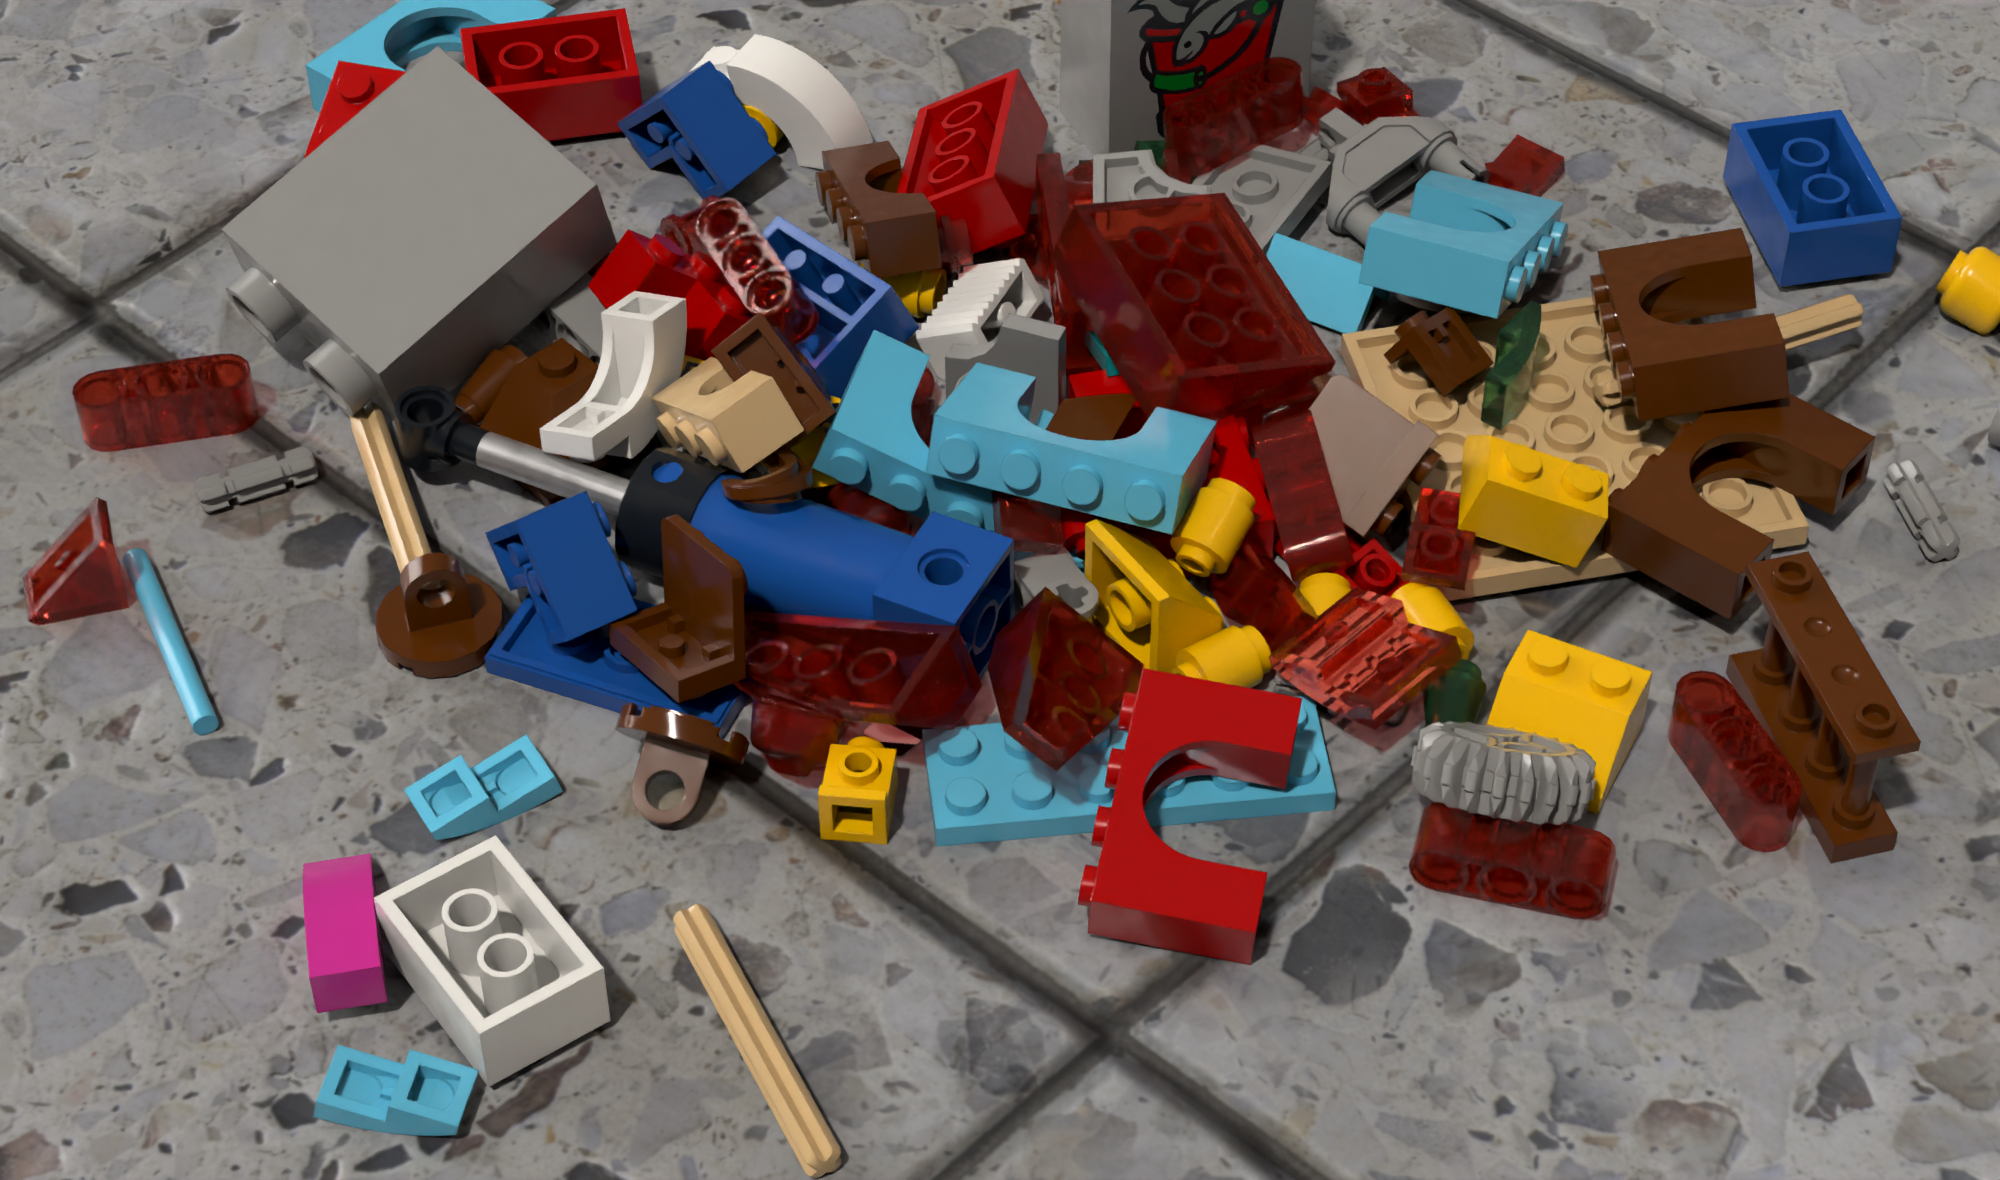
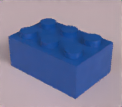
(1811, 198)

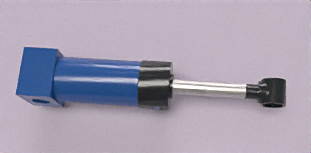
(793, 553)

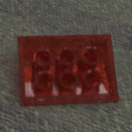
(1187, 304)

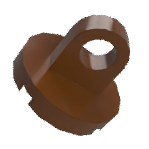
(440, 628)
(676, 746)

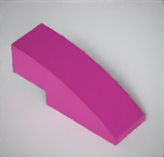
(343, 933)

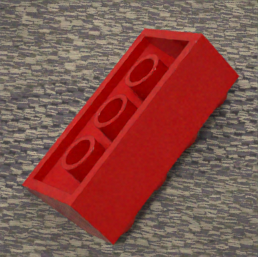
(979, 158)

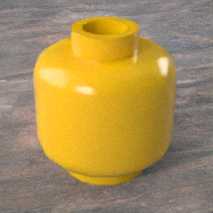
(1972, 289)

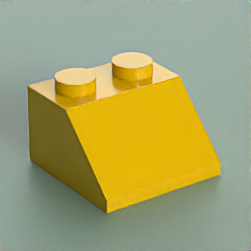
(1531, 499)
(1145, 597)
(1577, 699)

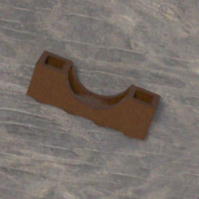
(883, 228)

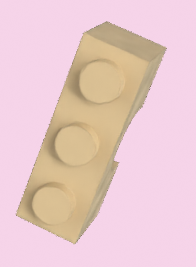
(724, 418)

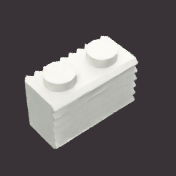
(978, 307)

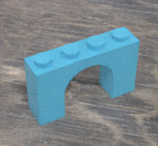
(414, 30)
(1464, 244)
(879, 449)
(1140, 480)

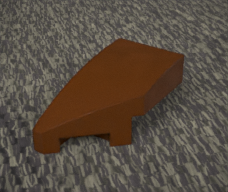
(1091, 416)

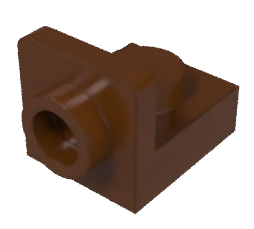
(1442, 349)

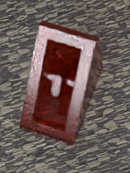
(78, 572)

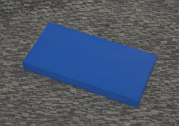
(595, 671)

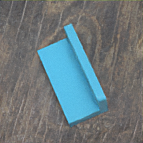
(1323, 284)

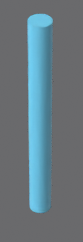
(170, 642)

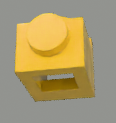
(862, 777)

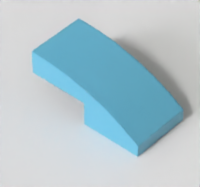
(469, 799)
(390, 1097)

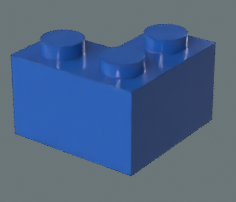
(701, 129)
(566, 566)

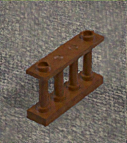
(1822, 706)

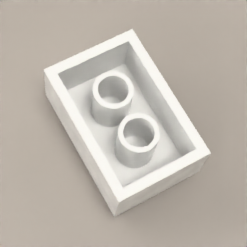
(492, 960)

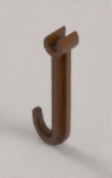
(781, 482)

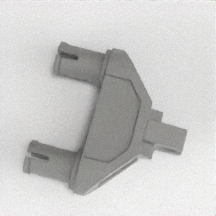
(1381, 161)

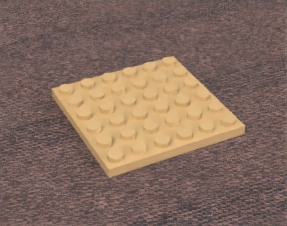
(1556, 419)

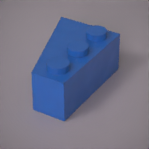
(847, 301)

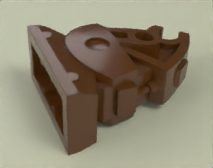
(772, 353)

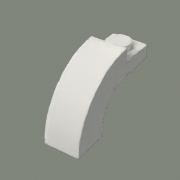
(794, 94)
(638, 359)

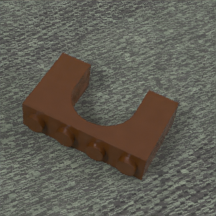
(1680, 366)
(1696, 549)

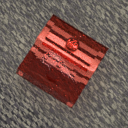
(1365, 657)

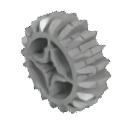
(1503, 773)

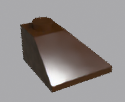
(537, 394)

